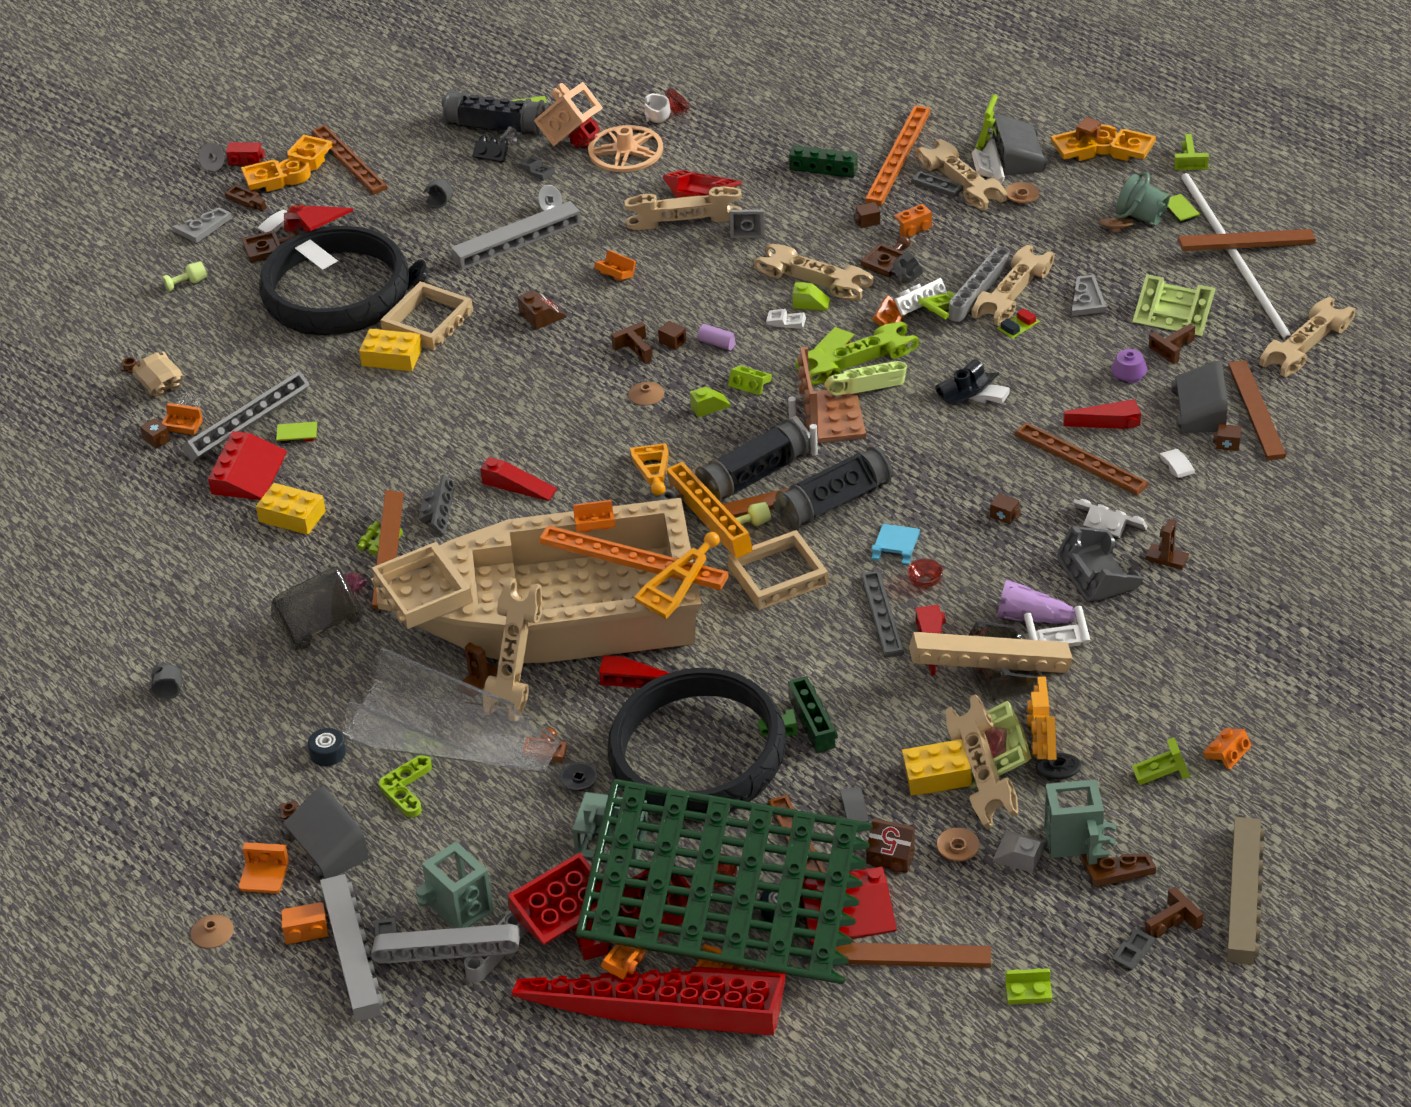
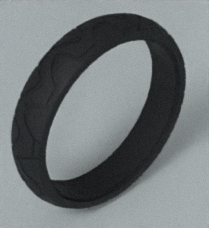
(338, 319)
(695, 683)

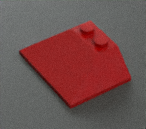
(692, 184)
(311, 216)

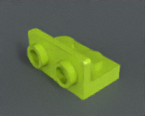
(748, 379)
(1028, 986)

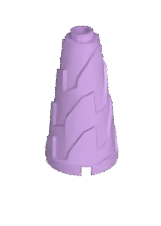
(1021, 599)

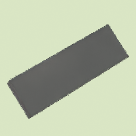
(937, 184)

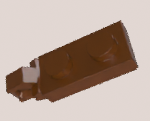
(245, 197)

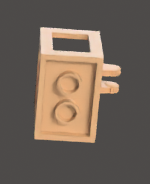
(563, 115)

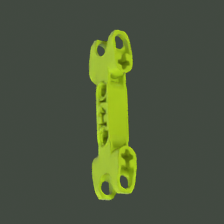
(883, 342)

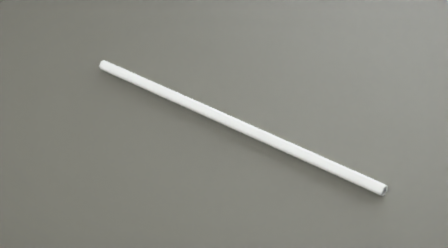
(1252, 282)

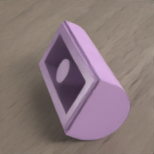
(716, 337)

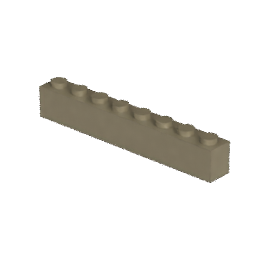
(1244, 891)

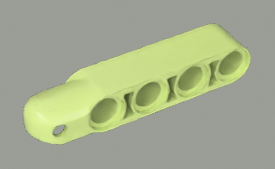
(867, 378)

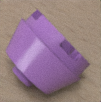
(1129, 366)

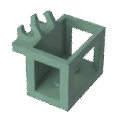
(589, 824)
(1076, 829)

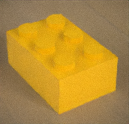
(390, 349)
(290, 508)
(937, 767)

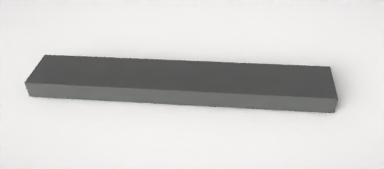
(882, 614)

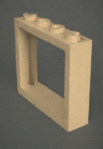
(407, 304)
(411, 562)
(784, 590)

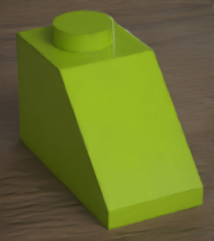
(809, 297)
(707, 401)

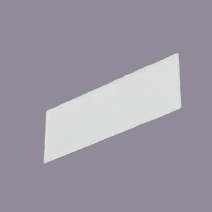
(316, 254)

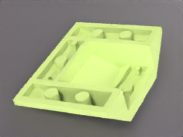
(1172, 305)
(1016, 744)

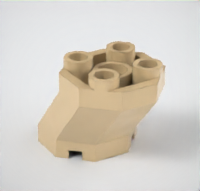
(158, 374)

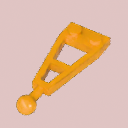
(652, 452)
(662, 603)

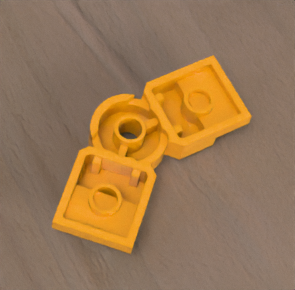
(1118, 145)
(303, 158)
(1041, 723)

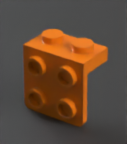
(264, 867)
(304, 923)

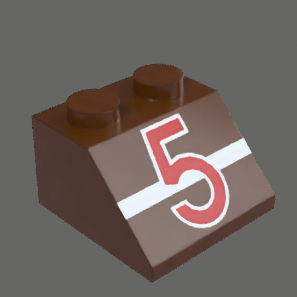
(538, 309)
(891, 845)

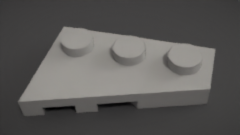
(200, 228)
(1087, 297)

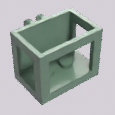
(459, 902)

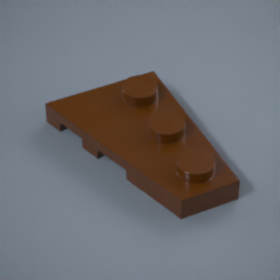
(1118, 869)

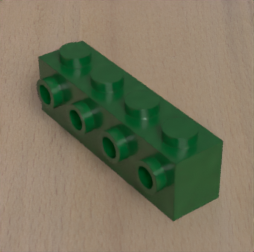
(823, 161)
(812, 714)

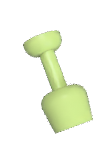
(194, 272)
(757, 514)

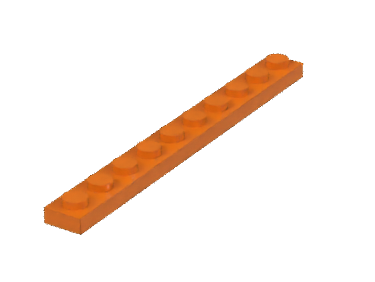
(897, 155)
(627, 555)

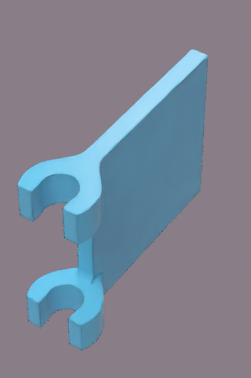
(896, 540)

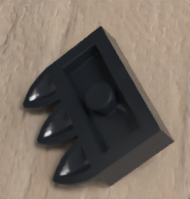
(491, 150)

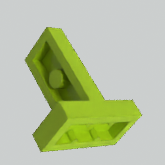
(1189, 159)
(1161, 765)

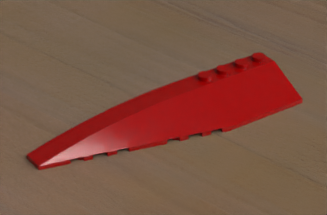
(684, 999)

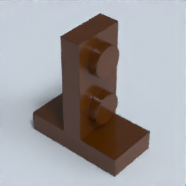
(633, 337)
(1170, 346)
(1165, 552)
(477, 666)
(1180, 909)

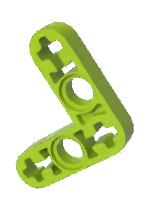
(398, 787)

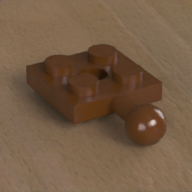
(269, 242)
(882, 256)

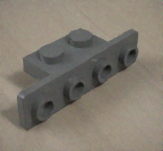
(437, 505)

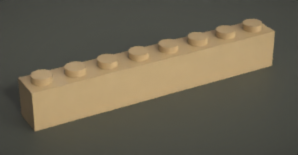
(990, 652)

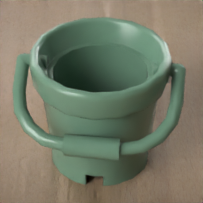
(1141, 200)

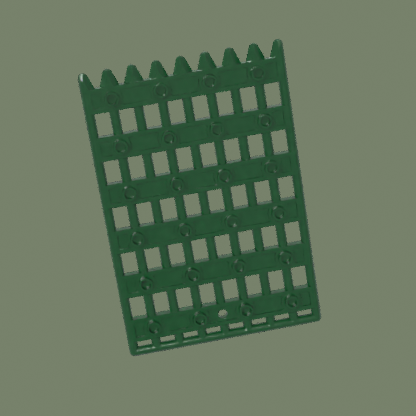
(705, 874)

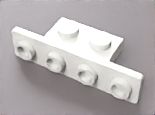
(988, 162)
(909, 299)
(1102, 518)

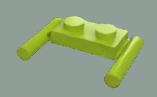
(987, 124)
(938, 303)

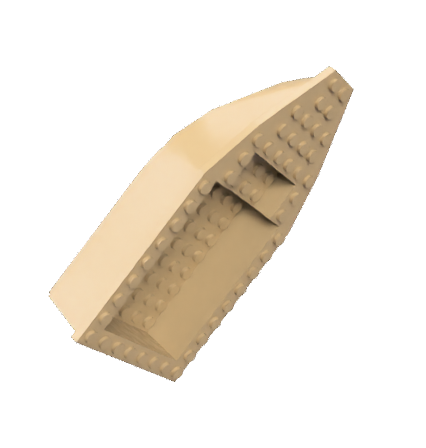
(584, 599)

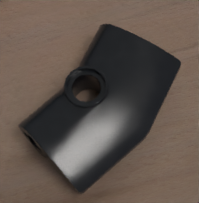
(966, 383)

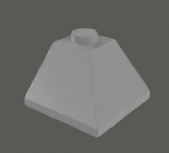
(747, 223)
(1019, 851)

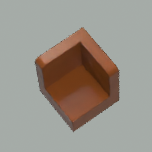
(1088, 127)

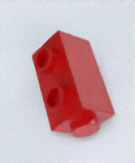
(584, 133)
(244, 153)

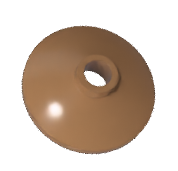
(1022, 192)
(1116, 224)
(646, 393)
(958, 844)
(213, 937)

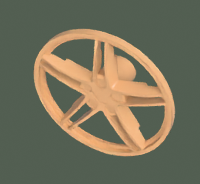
(626, 145)

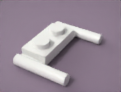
(812, 435)
(1072, 634)

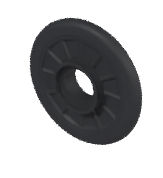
(1069, 766)

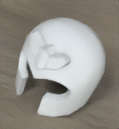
(658, 108)

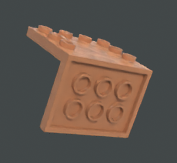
(835, 416)

